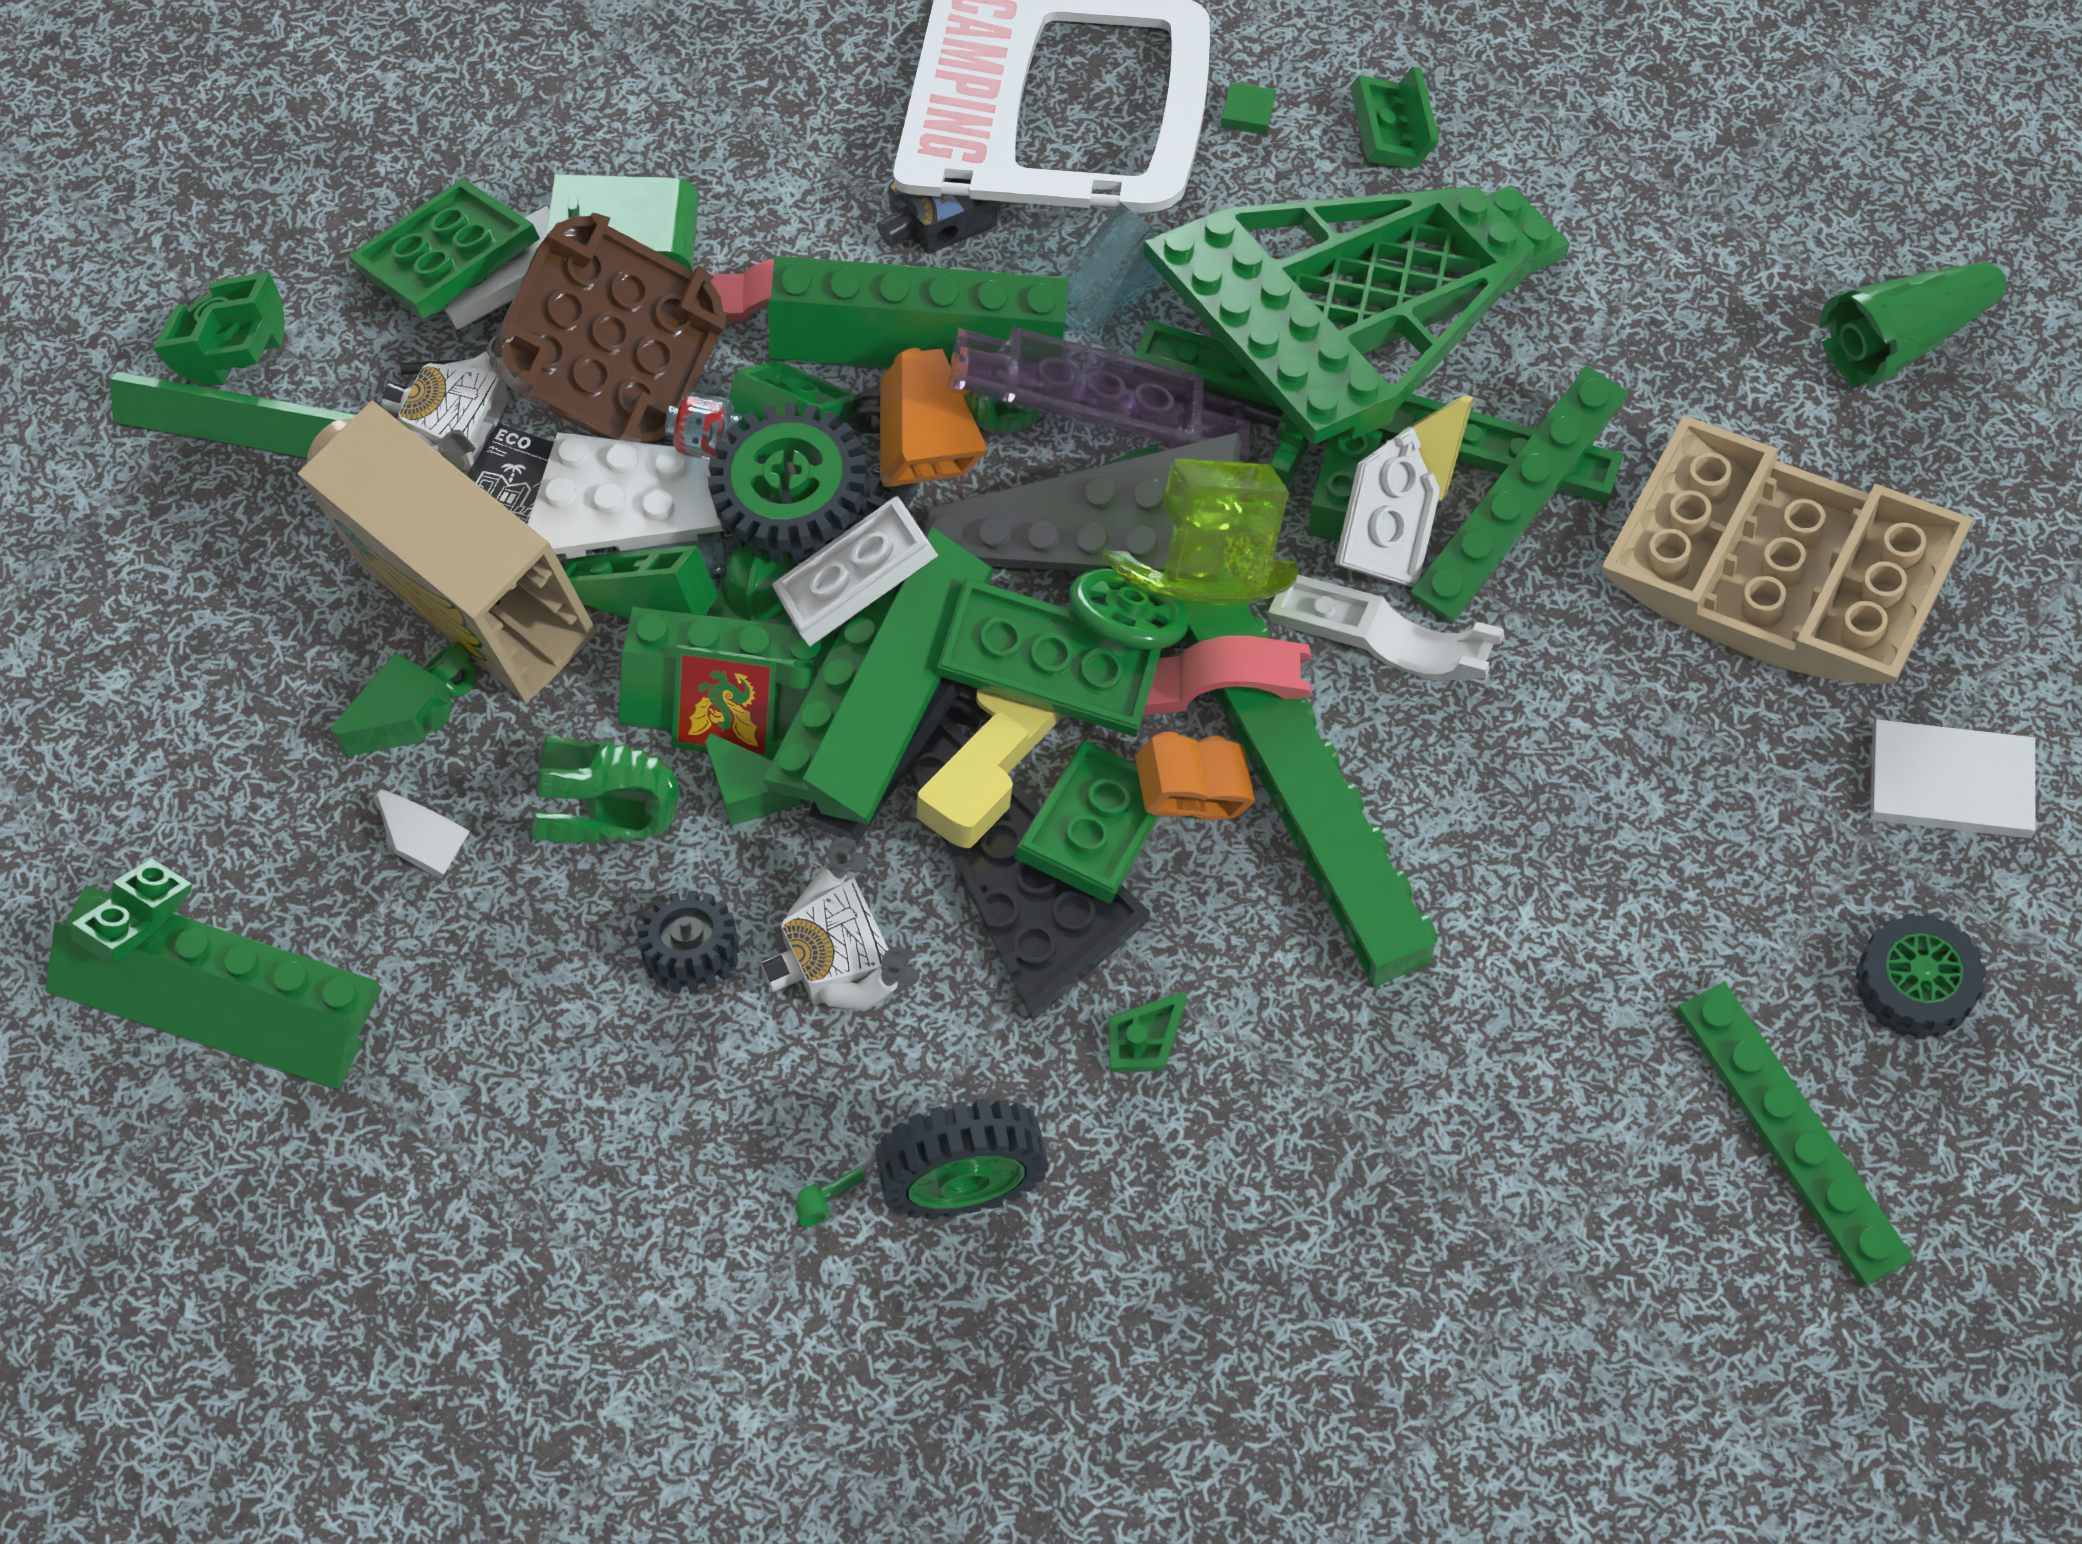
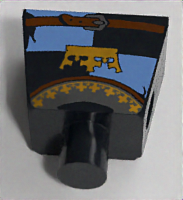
(935, 219)

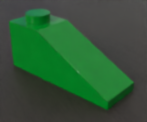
(646, 579)

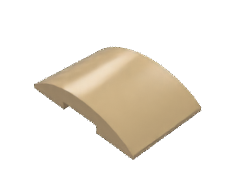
(1784, 557)

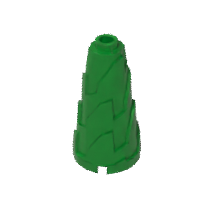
(1900, 320)

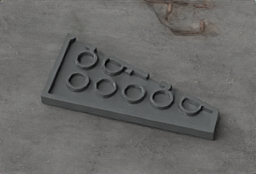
(1077, 515)

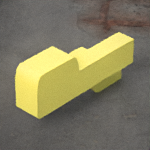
(975, 784)

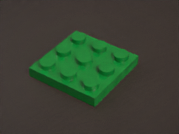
(444, 248)

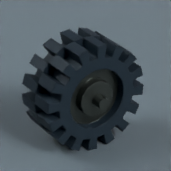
(688, 942)

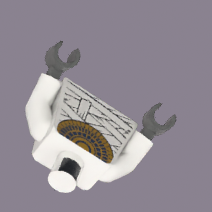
(452, 406)
(837, 942)

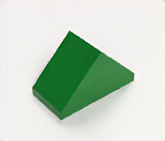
(741, 782)

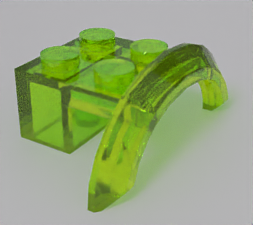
(1221, 536)

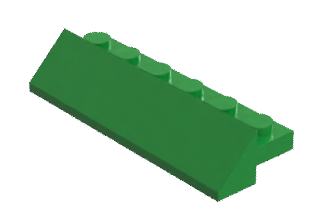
(877, 310)
(873, 690)
(222, 994)

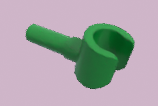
(812, 1199)

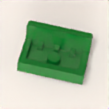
(1395, 119)

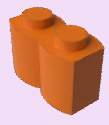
(1194, 777)

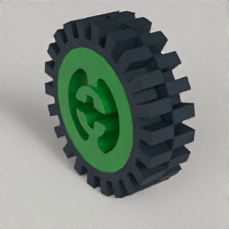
(756, 469)

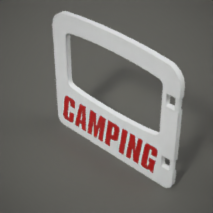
(972, 92)

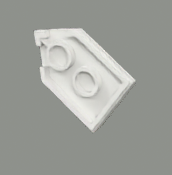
(1390, 513)

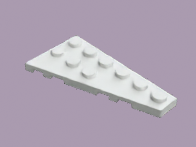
(622, 496)

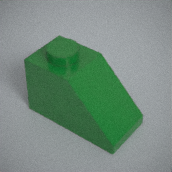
(393, 709)

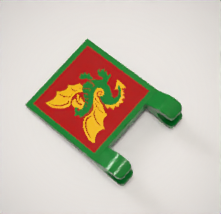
(731, 697)

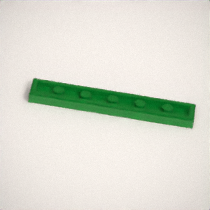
(218, 414)

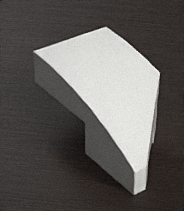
(420, 833)

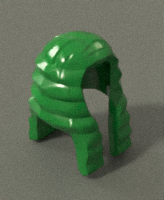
(623, 790)

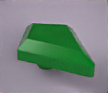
(1145, 1035)

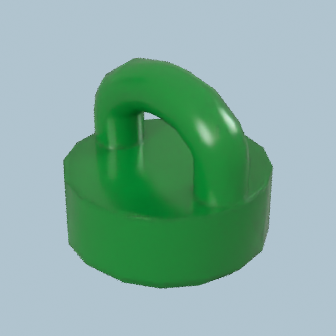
(448, 663)

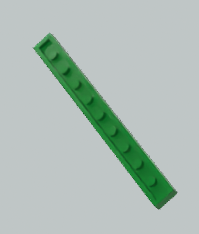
(1486, 442)

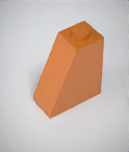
(922, 426)

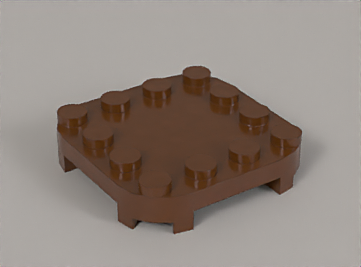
(607, 331)

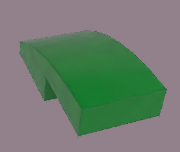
(135, 911)

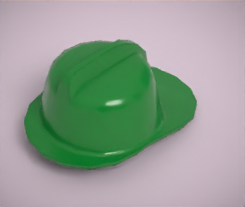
(748, 591)

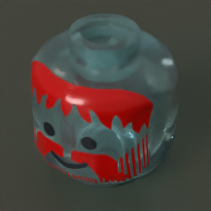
(700, 424)

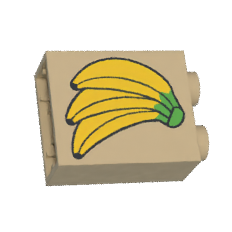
(447, 549)

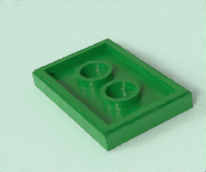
(1090, 824)

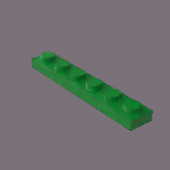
(1519, 495)
(1794, 1135)

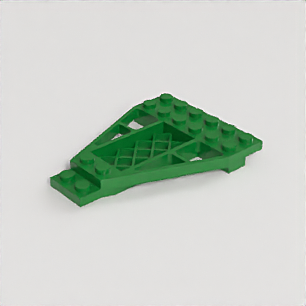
(1290, 340)

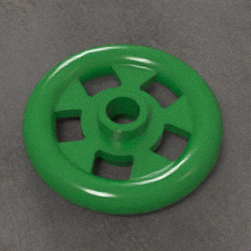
(1126, 611)

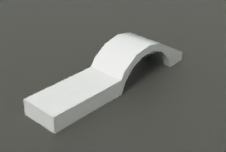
(1373, 625)

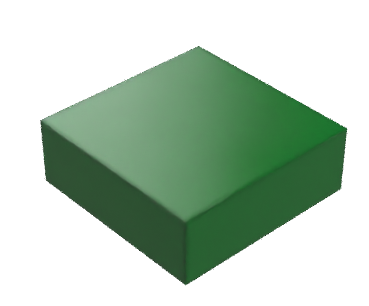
(1248, 108)

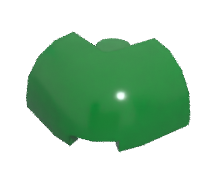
(223, 329)

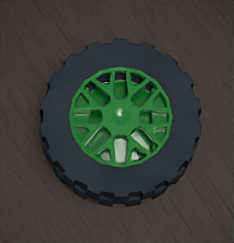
(1920, 976)

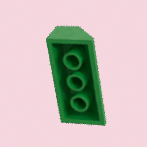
(651, 660)

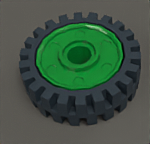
(961, 1159)

